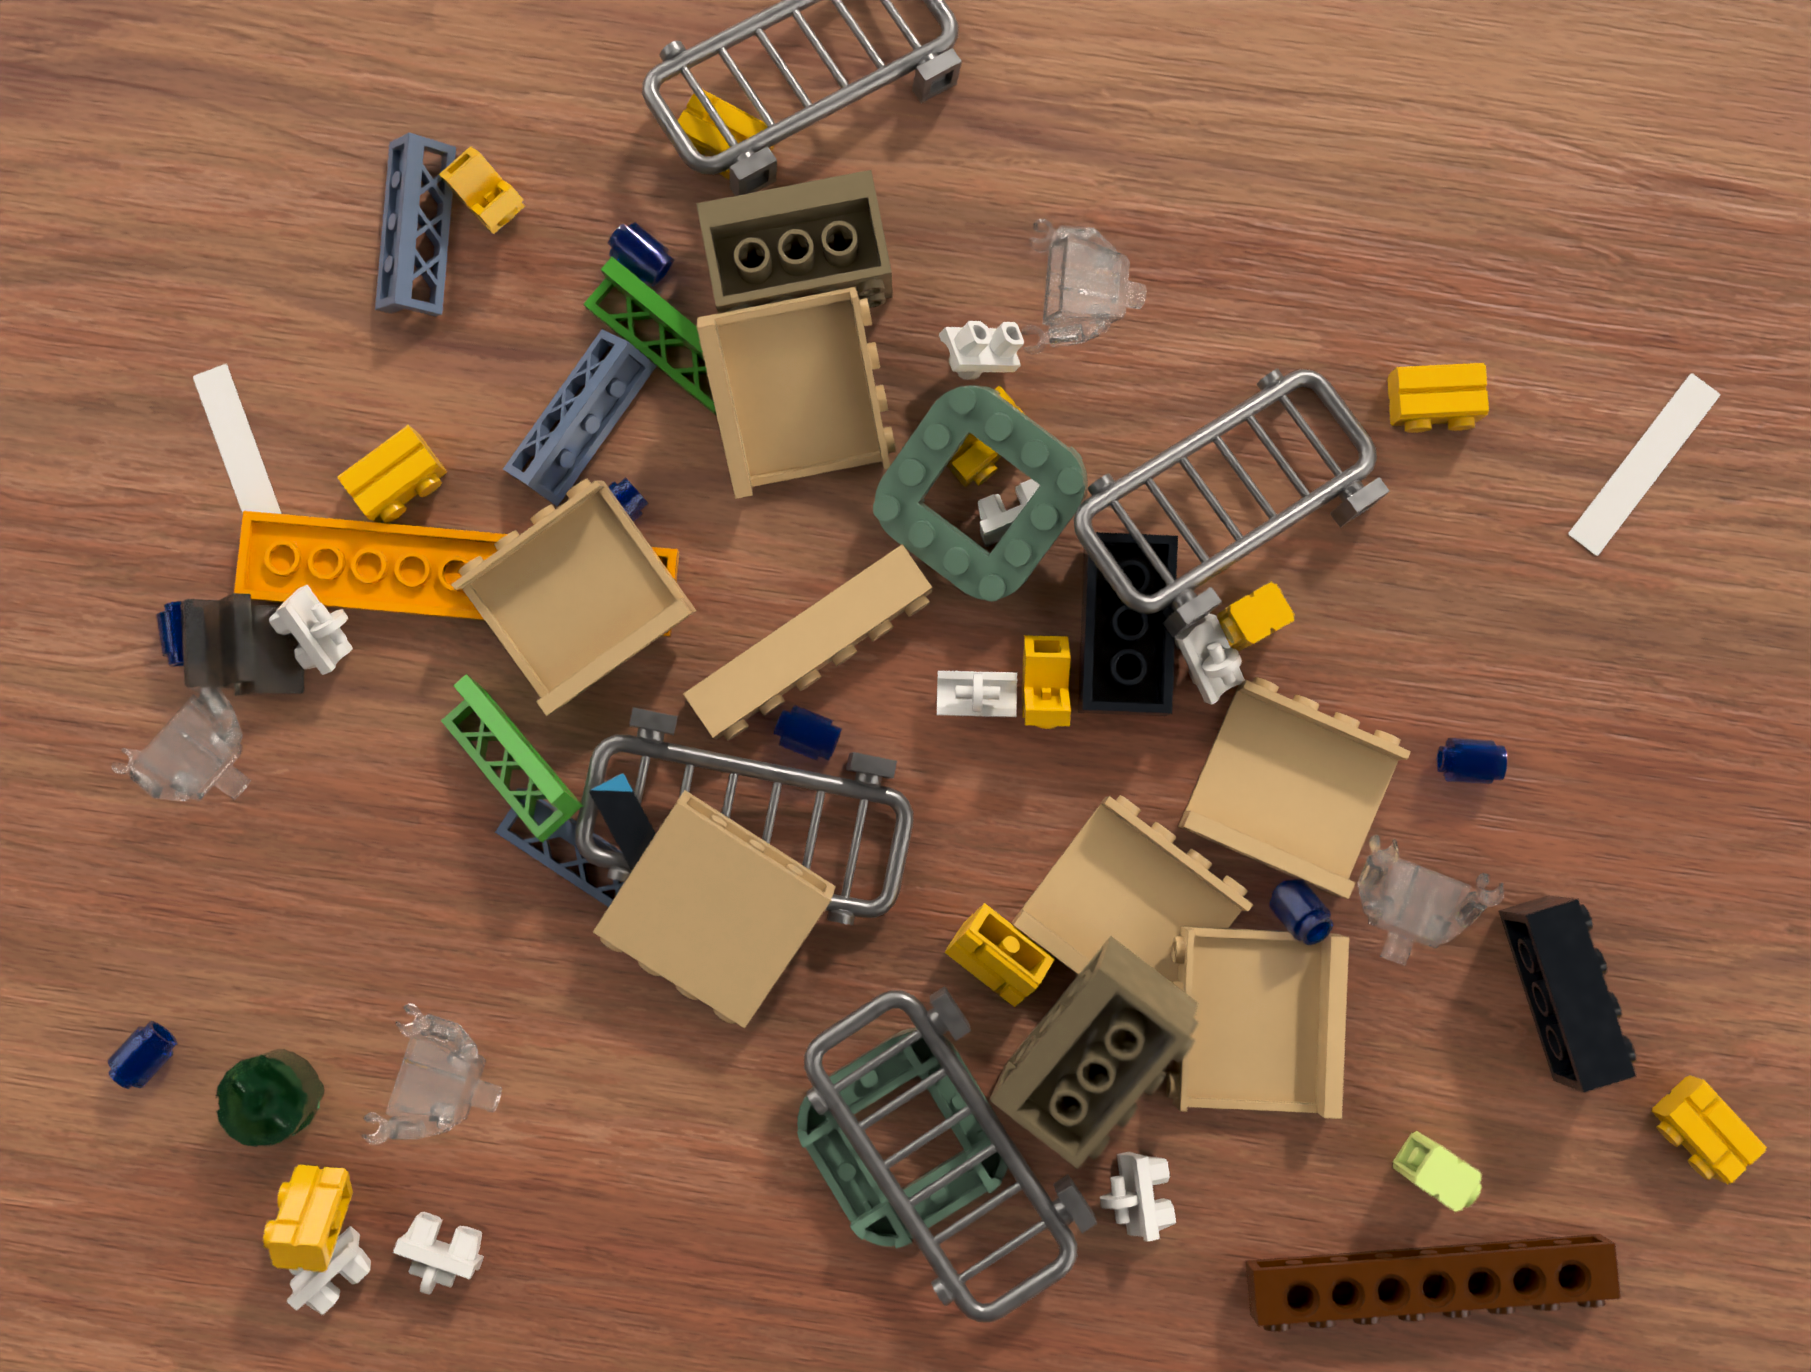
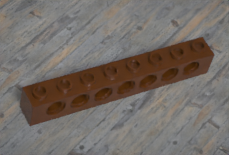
(1592, 1281)

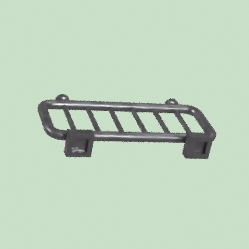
(751, 161)
(1179, 593)
(866, 787)
(1054, 1215)

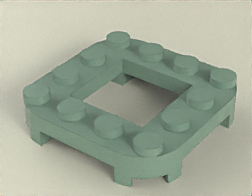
(1017, 440)
(846, 1173)

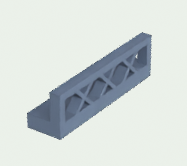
(400, 225)
(583, 418)
(567, 832)

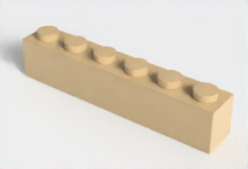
(809, 643)

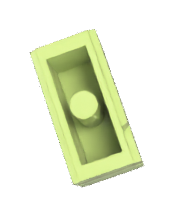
(1438, 1172)

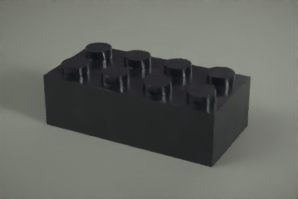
(1122, 651)
(1568, 992)

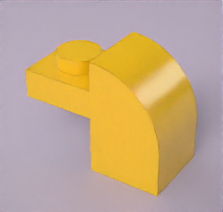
(482, 190)
(1046, 681)

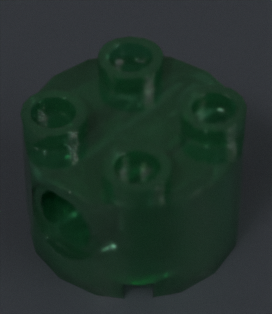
(268, 1098)

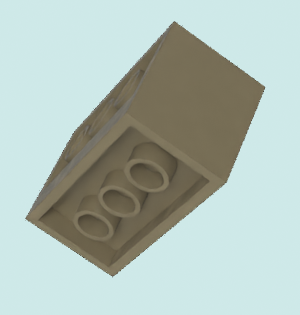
(797, 243)
(1096, 1053)

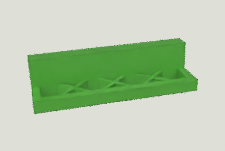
(663, 313)
(516, 748)

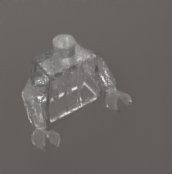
(1083, 286)
(191, 752)
(1417, 902)
(435, 1081)

